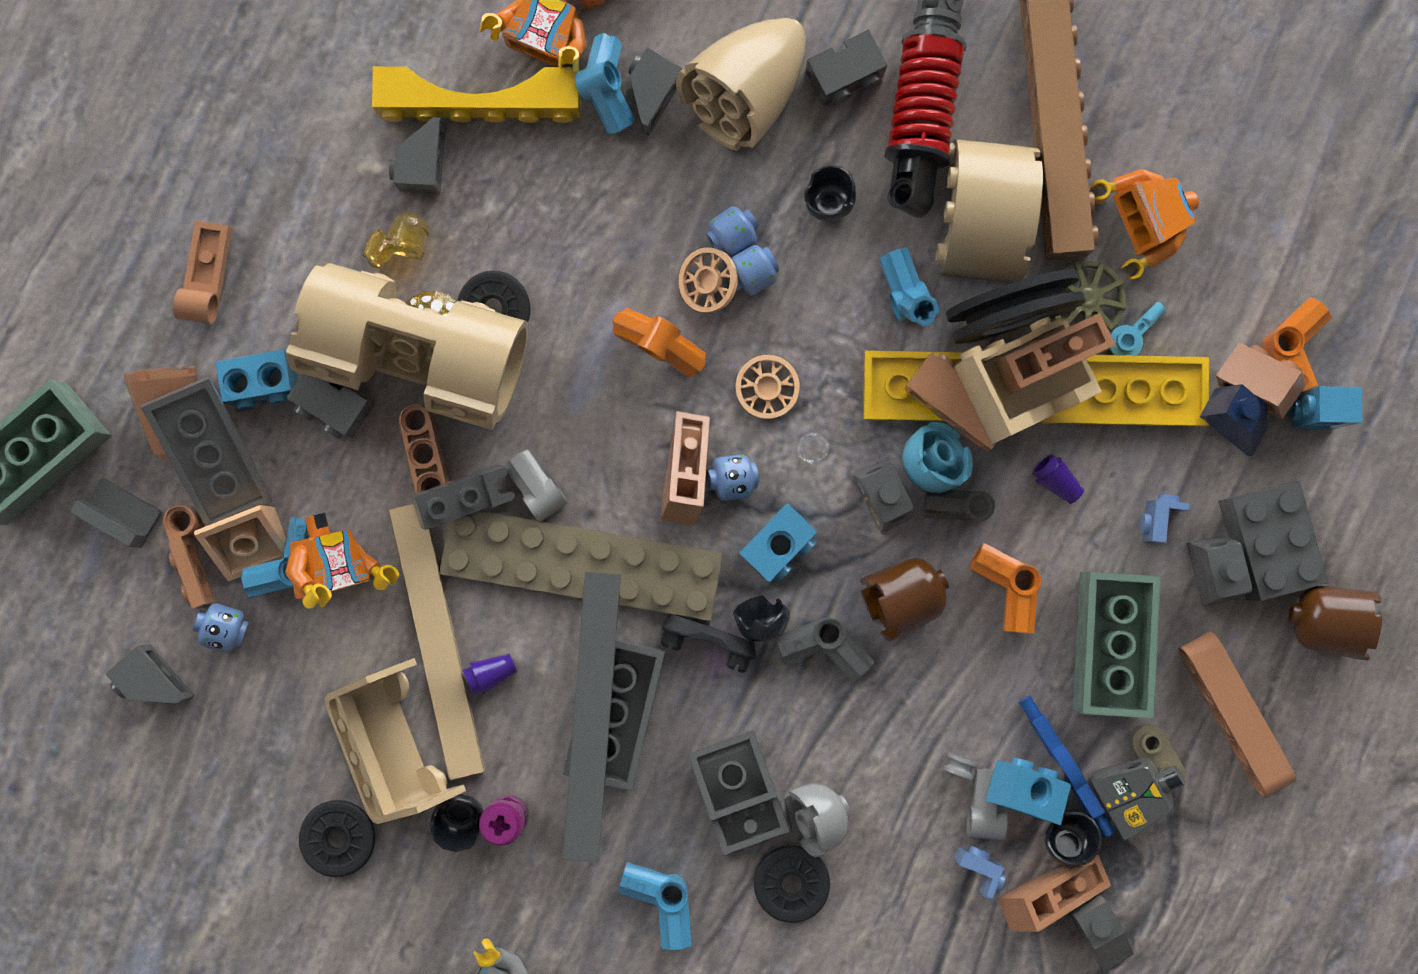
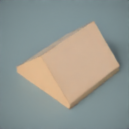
(244, 540)

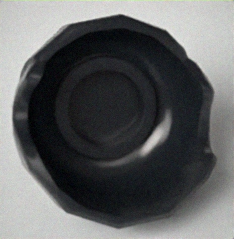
(830, 193)
(760, 619)
(456, 823)
(1073, 841)

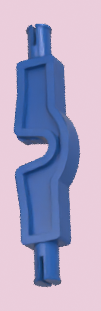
(1067, 764)

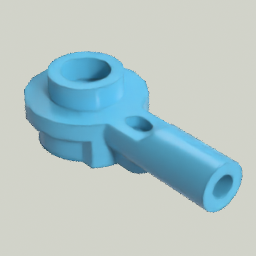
(1129, 338)

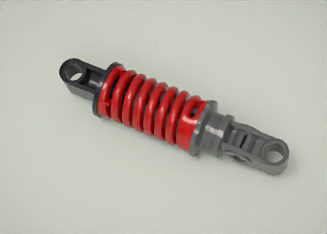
(925, 104)

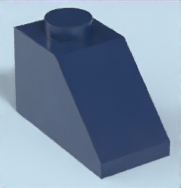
(1237, 416)

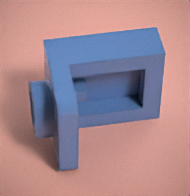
(1154, 521)
(979, 861)

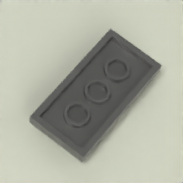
(206, 451)

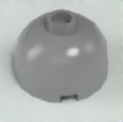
(819, 816)

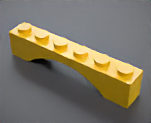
(547, 94)

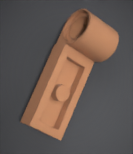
(204, 273)
(185, 557)

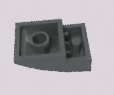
(738, 793)

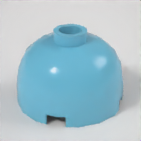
(936, 458)

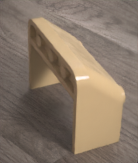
(382, 747)

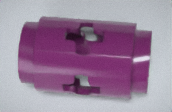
(493, 826)

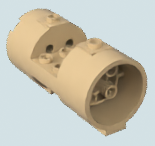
(358, 326)

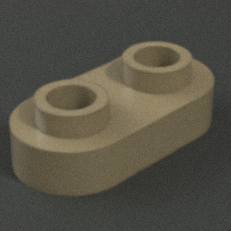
(1161, 754)

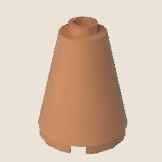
(151, 384)

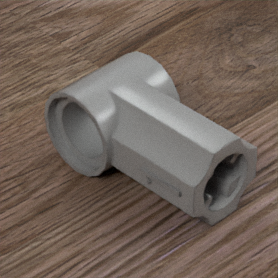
(539, 491)
(985, 818)

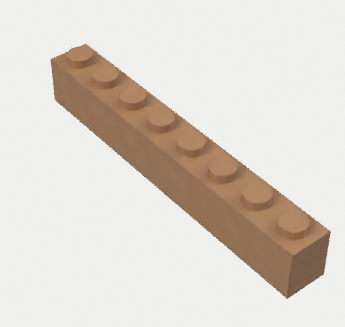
(1059, 128)

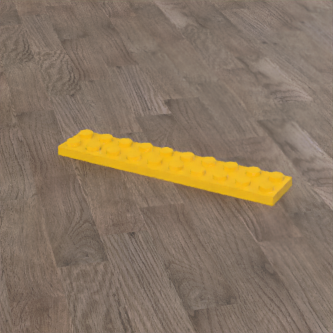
(1132, 388)

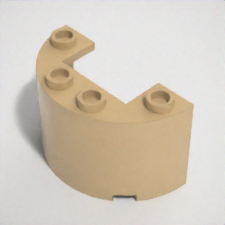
(991, 210)
(1008, 413)

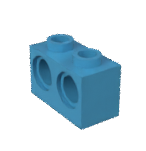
(257, 371)
(1327, 408)

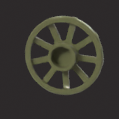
(1094, 296)

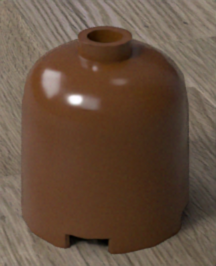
(905, 596)
(1337, 621)

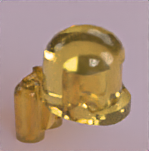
(403, 238)

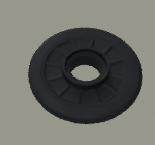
(500, 287)
(315, 844)
(791, 906)

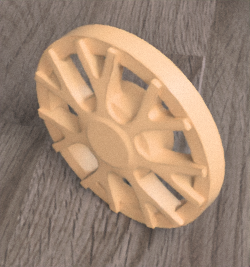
(708, 280)
(767, 386)

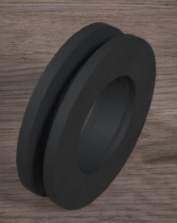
(1015, 306)

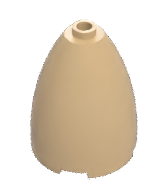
(744, 80)

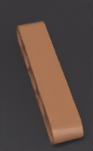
(1237, 714)

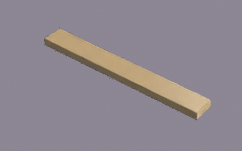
(437, 644)

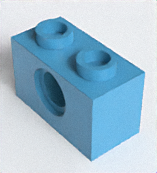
(787, 524)
(1029, 791)

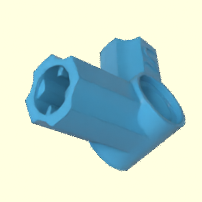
(602, 84)
(907, 293)
(271, 576)
(673, 915)

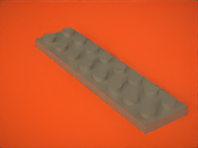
(557, 556)

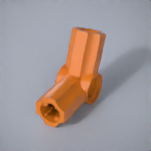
(1298, 331)
(659, 340)
(1002, 570)

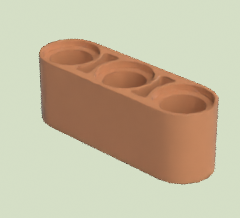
(417, 439)

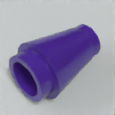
(1058, 478)
(488, 673)

